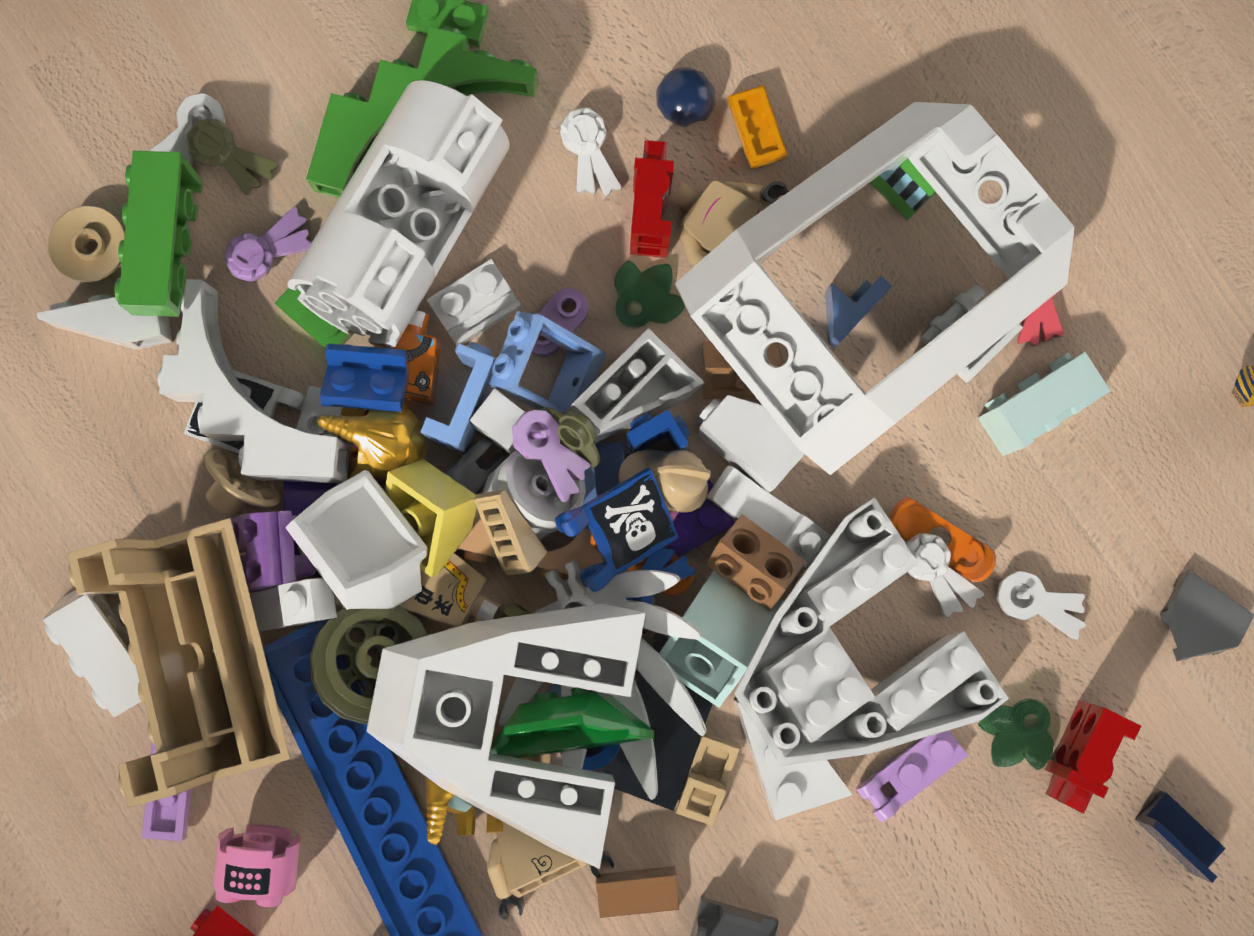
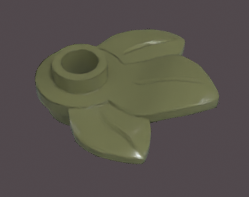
(576, 434)

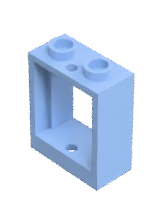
(580, 364)

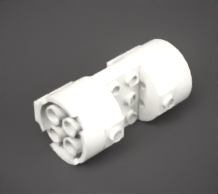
(401, 212)

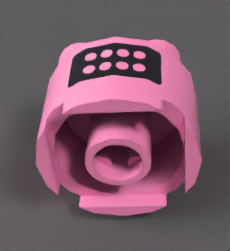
(256, 865)

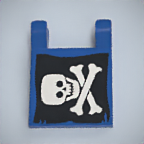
(626, 525)

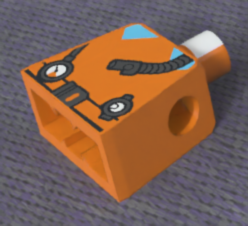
(422, 359)

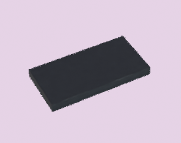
(673, 745)

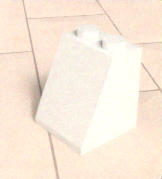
(748, 440)

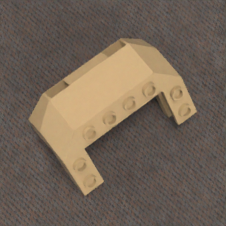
(193, 656)

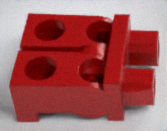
(651, 189)
(1087, 754)

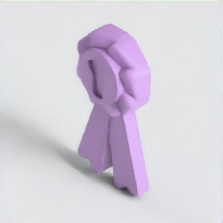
(252, 256)
(537, 438)

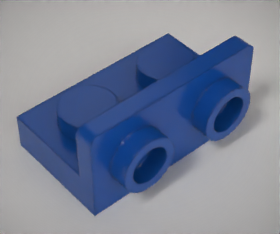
(364, 378)

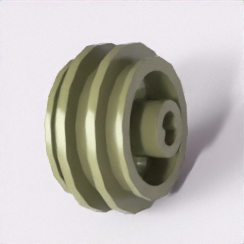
(333, 640)

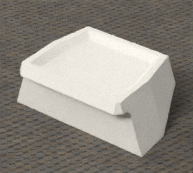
(361, 545)

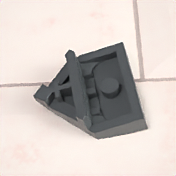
(1203, 618)

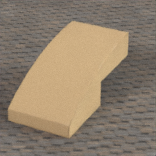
(707, 779)

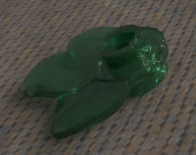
(649, 291)
(1017, 740)

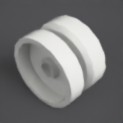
(532, 492)

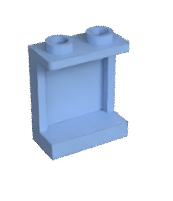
(461, 432)

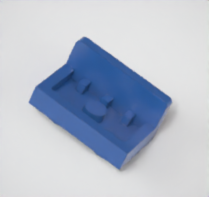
(649, 430)

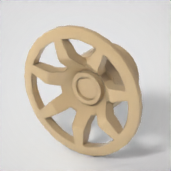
(233, 490)

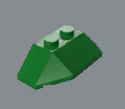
(568, 724)

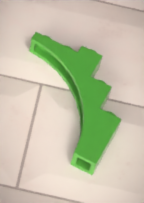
(446, 59)

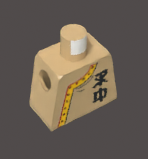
(453, 594)

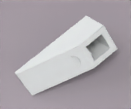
(109, 322)

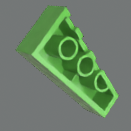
(156, 233)

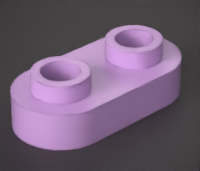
(569, 321)

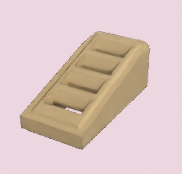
(509, 533)

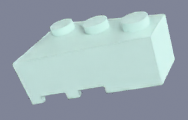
(1043, 402)

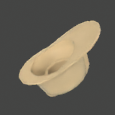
(677, 473)

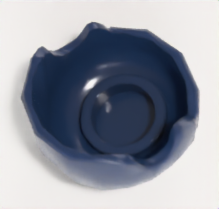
(685, 96)

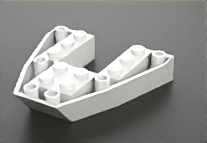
(809, 692)
(442, 700)

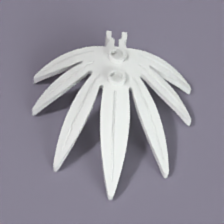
(649, 662)

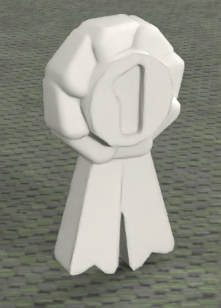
(189, 112)
(584, 134)
(933, 565)
(1024, 596)

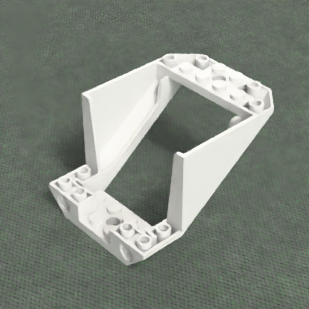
(813, 391)

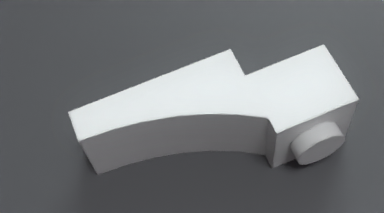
(741, 495)
(293, 604)

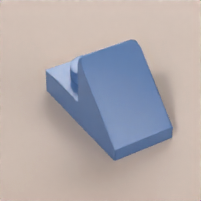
(845, 314)

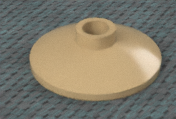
(72, 236)

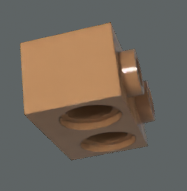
(755, 562)

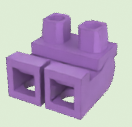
(269, 550)

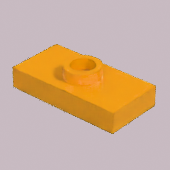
(757, 127)

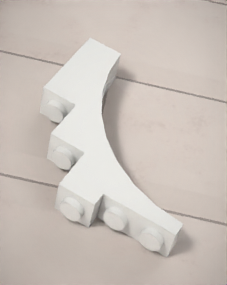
(228, 412)

